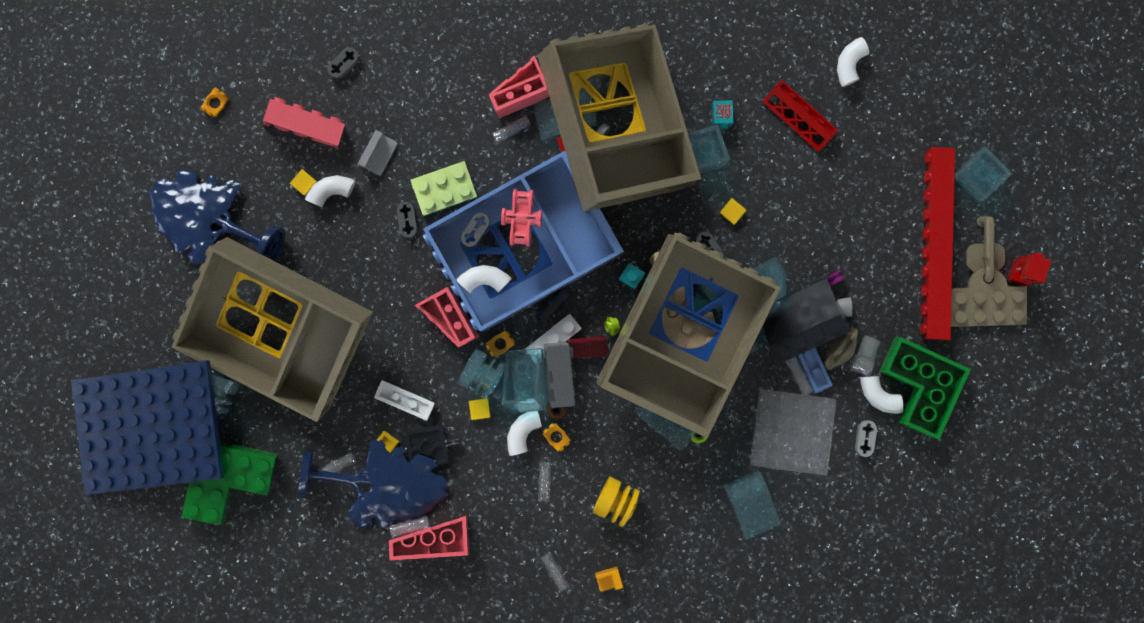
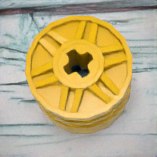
(616, 501)

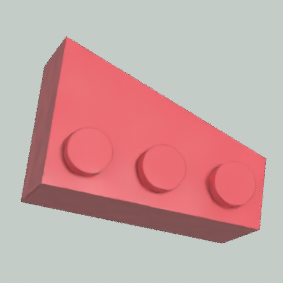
(520, 90)
(449, 316)

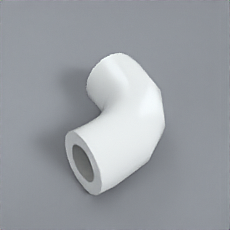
(848, 59)
(330, 186)
(483, 276)
(879, 398)
(519, 431)

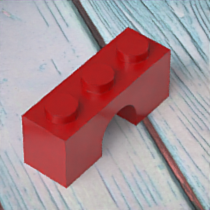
(1029, 270)

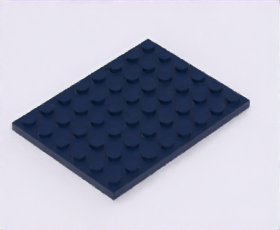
(147, 428)

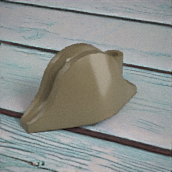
(840, 349)

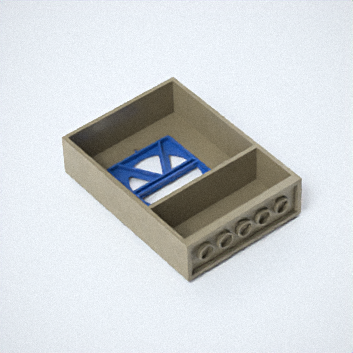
(680, 381)

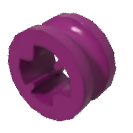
(835, 277)

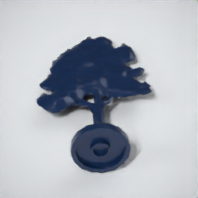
(188, 209)
(397, 487)

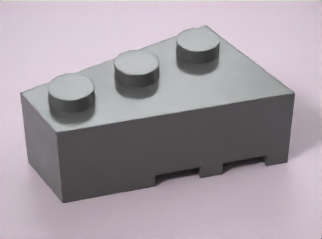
(559, 374)

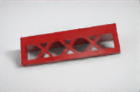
(802, 109)

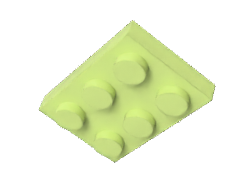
(443, 188)

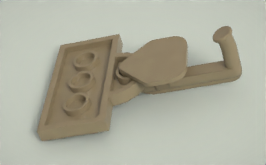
(992, 301)

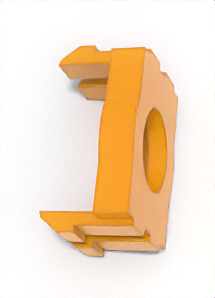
(214, 94)
(491, 344)
(565, 439)

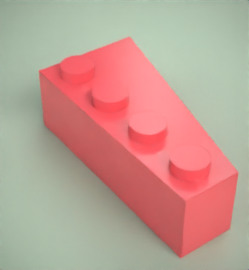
(303, 122)
(436, 541)

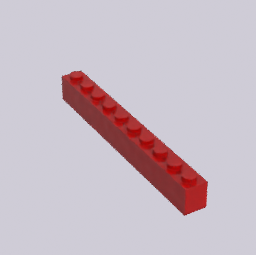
(938, 243)

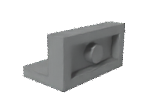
(377, 153)

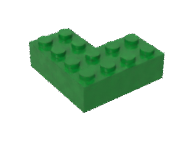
(935, 384)
(243, 470)

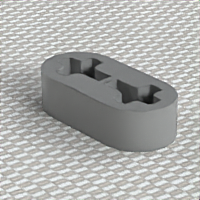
(871, 438)

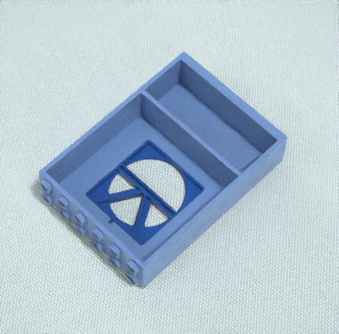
(568, 240)

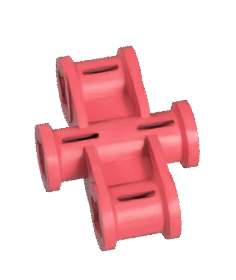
(522, 210)

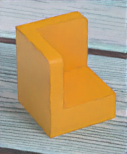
(609, 579)

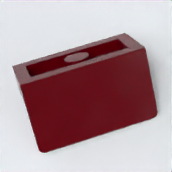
(588, 347)

